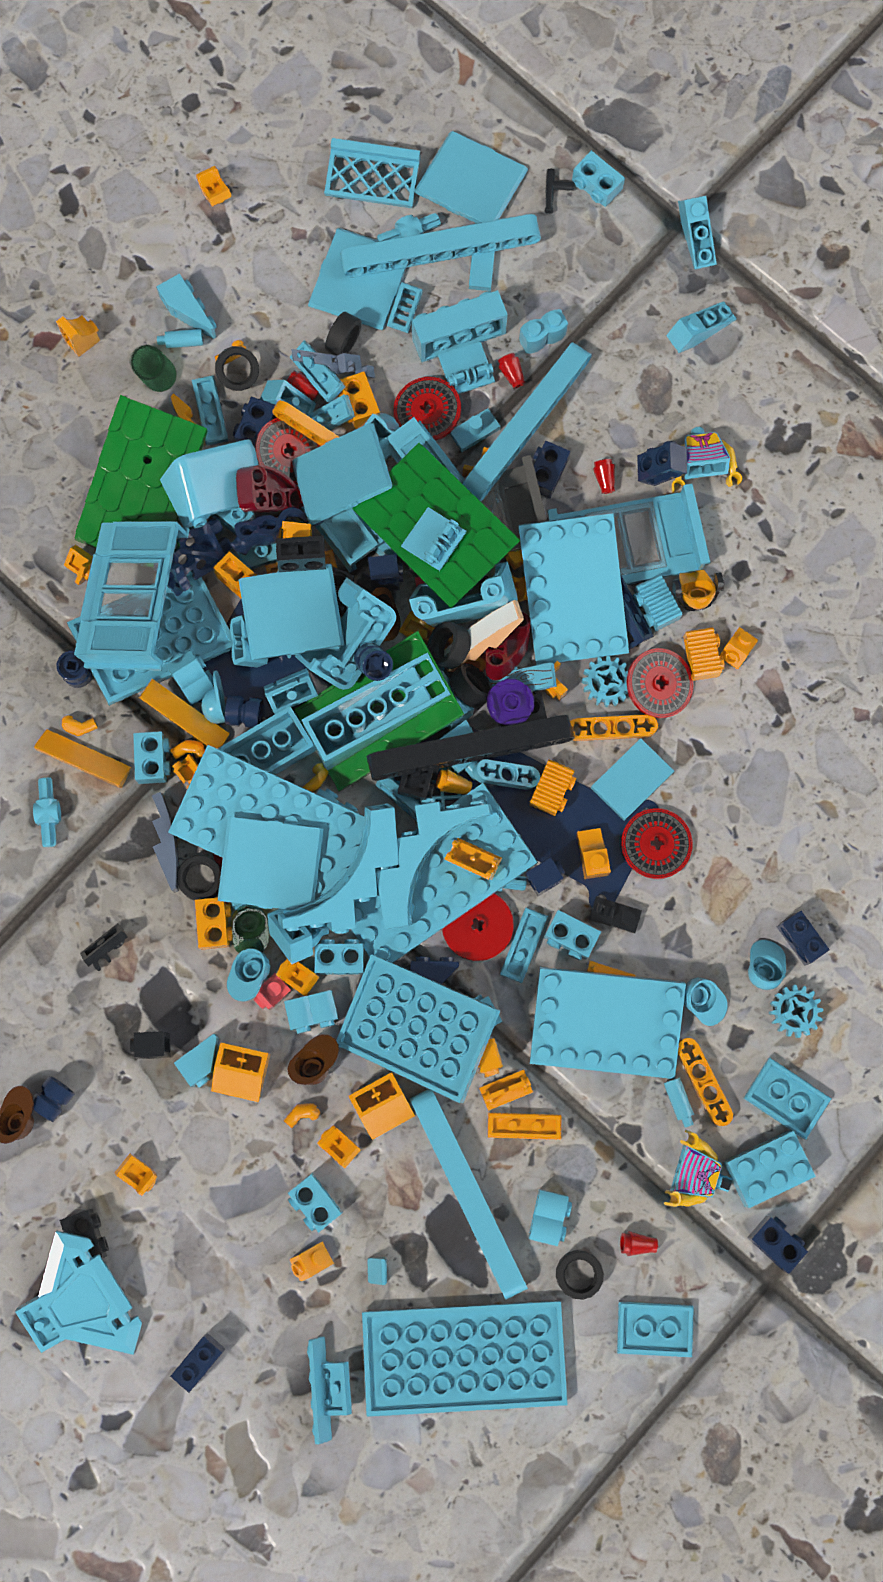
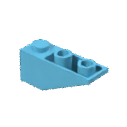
(697, 231)
(181, 303)
(699, 326)

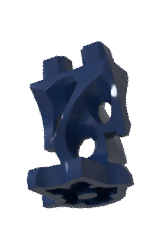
(204, 547)

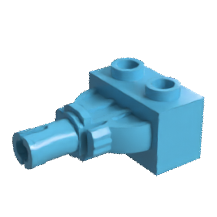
(295, 944)

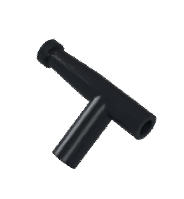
(551, 185)

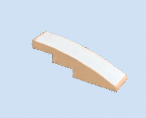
(491, 630)

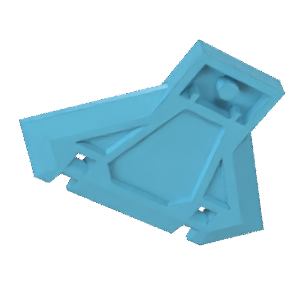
(79, 1301)

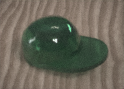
(153, 367)
(249, 928)

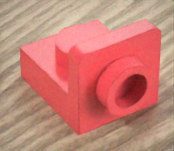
(272, 992)

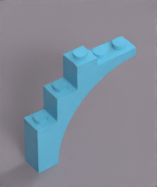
(434, 824)
(336, 907)

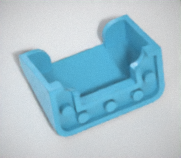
(206, 481)
(494, 594)
(363, 622)

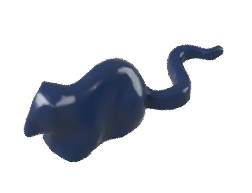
(263, 530)

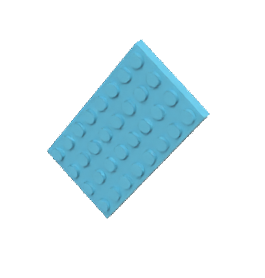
(238, 789)
(443, 888)
(464, 1358)

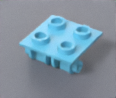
(467, 367)
(434, 538)

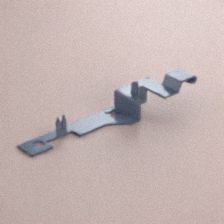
(340, 365)

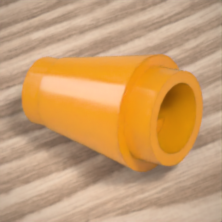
(452, 783)

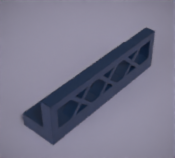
(634, 619)

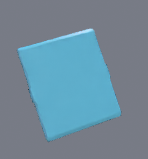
(470, 179)
(363, 296)
(341, 473)
(291, 612)
(270, 863)

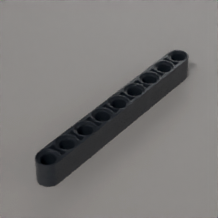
(469, 747)

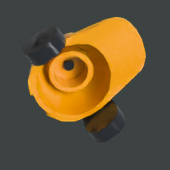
(697, 589)

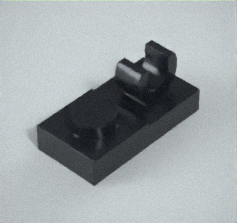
(615, 914)
(98, 949)

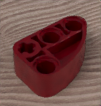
(266, 490)
(510, 652)

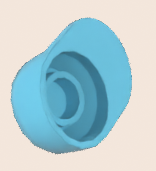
(214, 702)
(766, 965)
(247, 974)
(705, 1001)

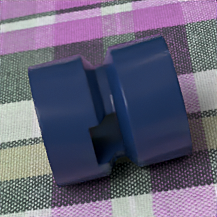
(373, 661)
(73, 670)
(244, 711)
(50, 1100)

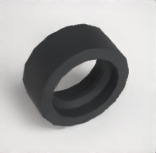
(343, 334)
(254, 370)
(459, 648)
(470, 685)
(187, 865)
(598, 1274)

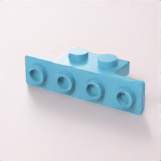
(329, 1389)

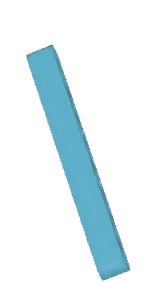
(440, 245)
(526, 421)
(468, 1194)

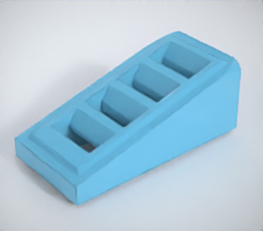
(411, 290)

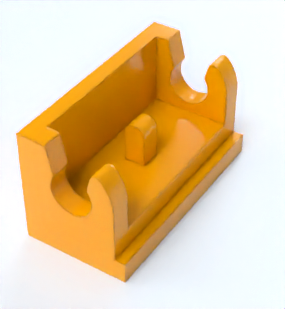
(473, 858)

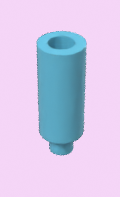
(181, 338)
(679, 1101)

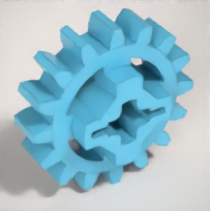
(599, 677)
(801, 1019)

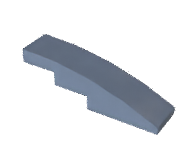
(168, 848)

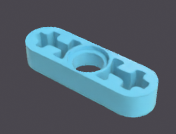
(497, 779)

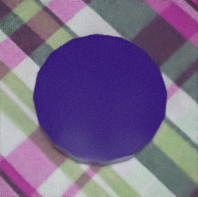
(510, 702)

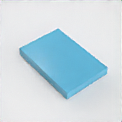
(632, 779)
(787, 1098)
(655, 1329)

